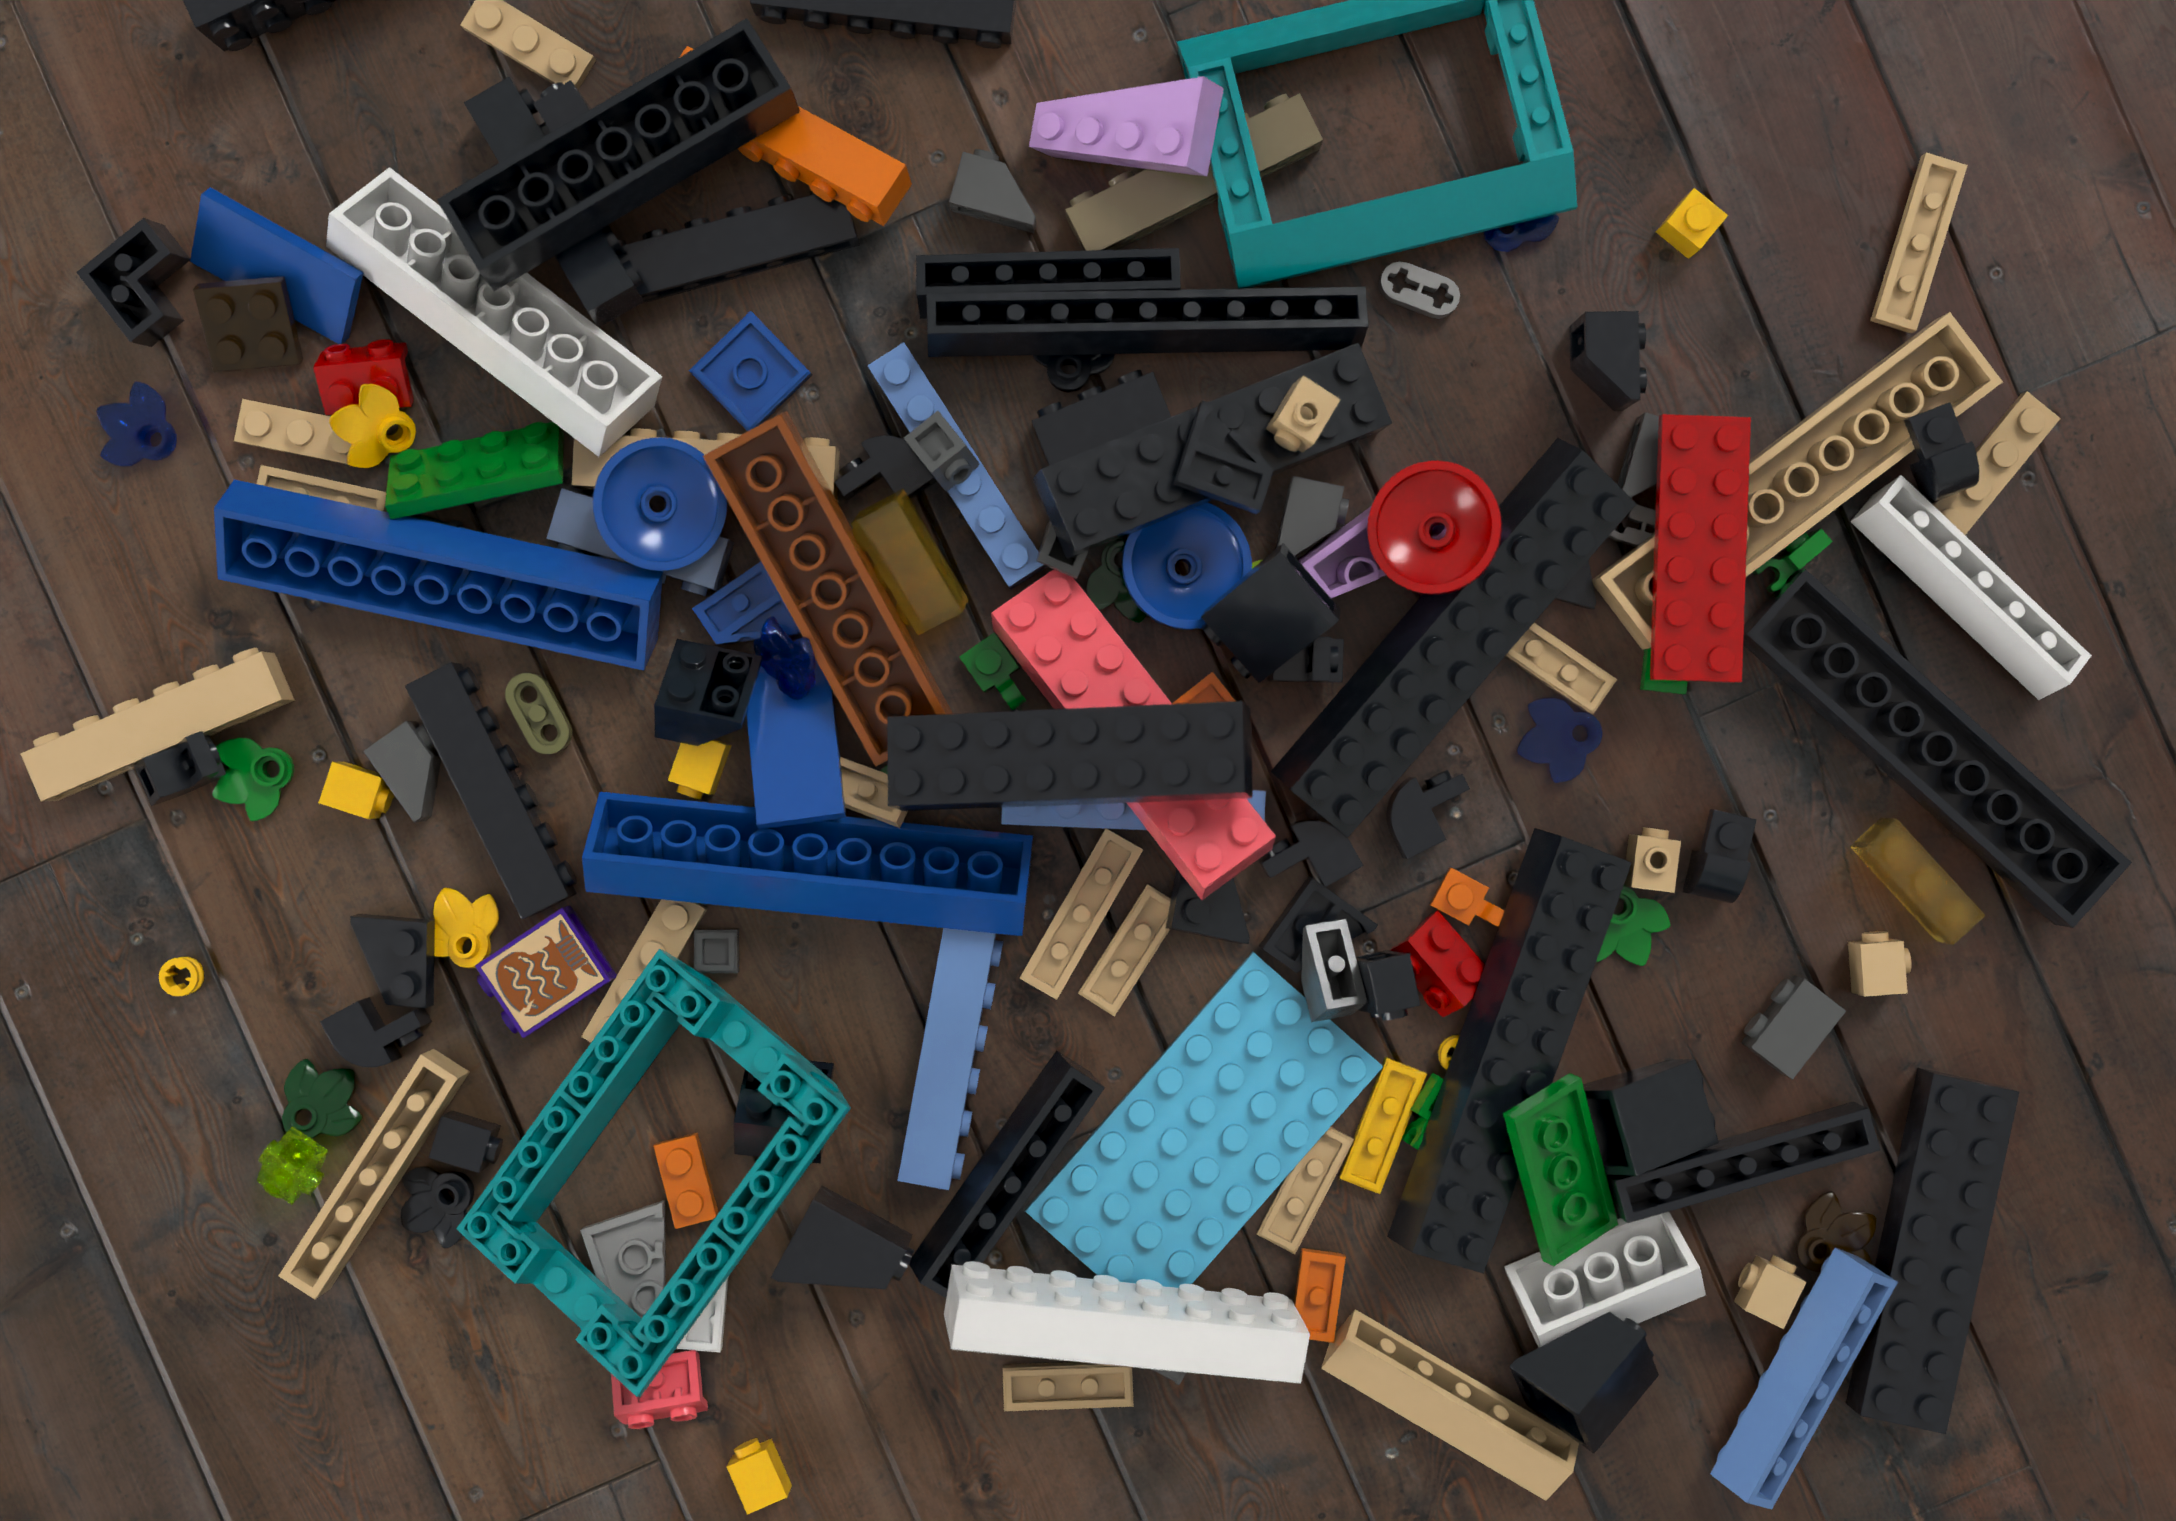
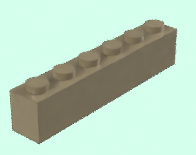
(1157, 198)

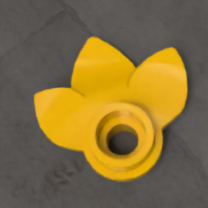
(367, 426)
(459, 920)

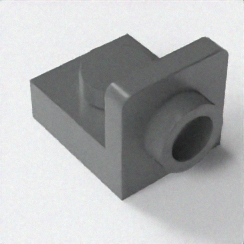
(942, 451)

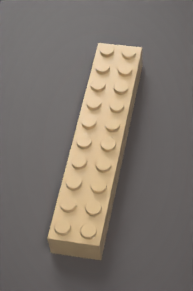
(1827, 456)

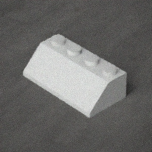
(1627, 1271)

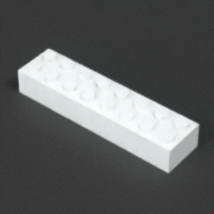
(514, 333)
(1125, 1323)

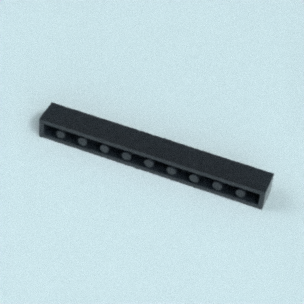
(1145, 321)

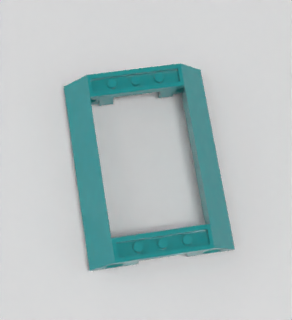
(1402, 221)
(507, 1212)

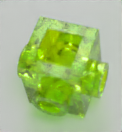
(291, 1166)

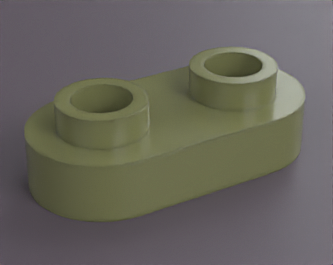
(539, 714)

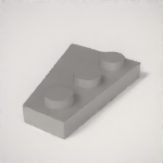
(630, 1254)

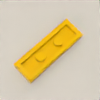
(1382, 1125)

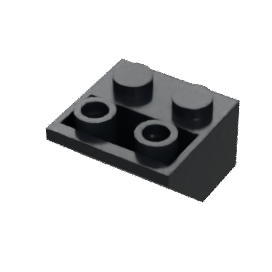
(1608, 355)
(704, 692)
(760, 1119)

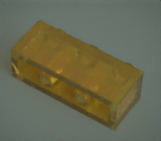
(909, 562)
(1917, 880)

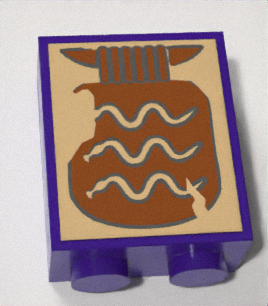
(544, 972)

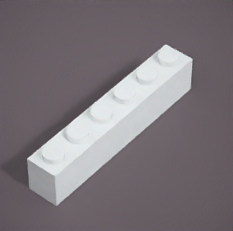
(1971, 588)

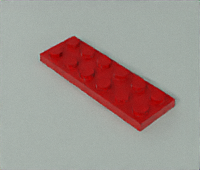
(1700, 548)

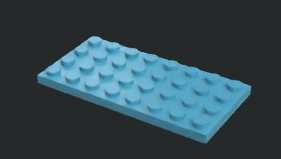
(1205, 1133)

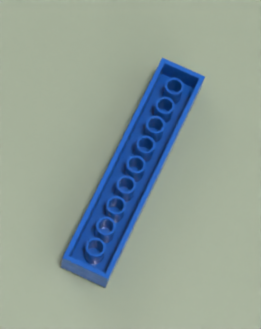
(437, 574)
(808, 868)

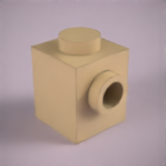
(1302, 415)
(1653, 860)
(1878, 965)
(1769, 1289)

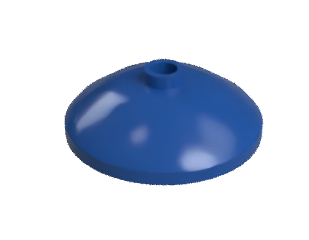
(691, 513)
(1210, 547)

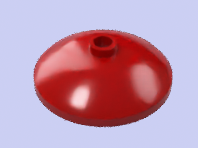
(1409, 510)

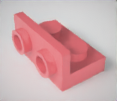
(672, 1393)

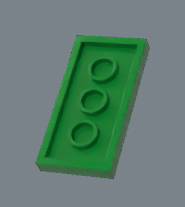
(475, 469)
(1561, 1169)

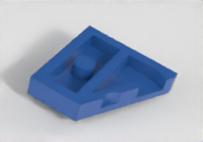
(743, 607)

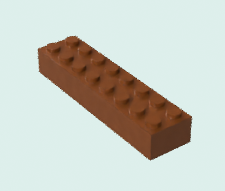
(825, 580)

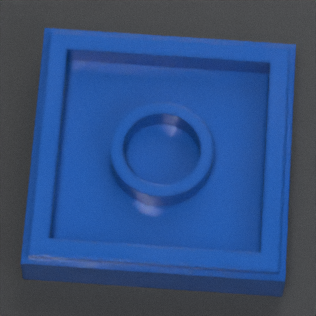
(750, 372)

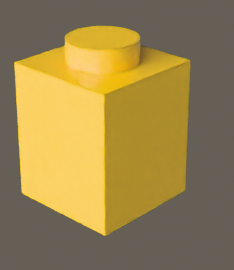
(1691, 223)
(699, 768)
(356, 791)
(758, 1474)

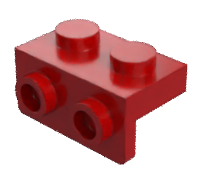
(344, 369)
(1442, 964)

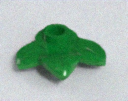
(248, 777)
(1632, 928)

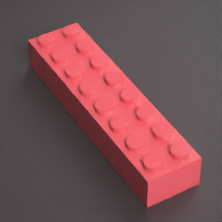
(1086, 664)

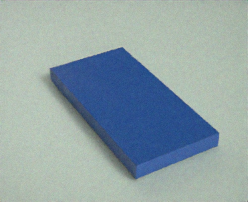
(245, 245)
(794, 754)

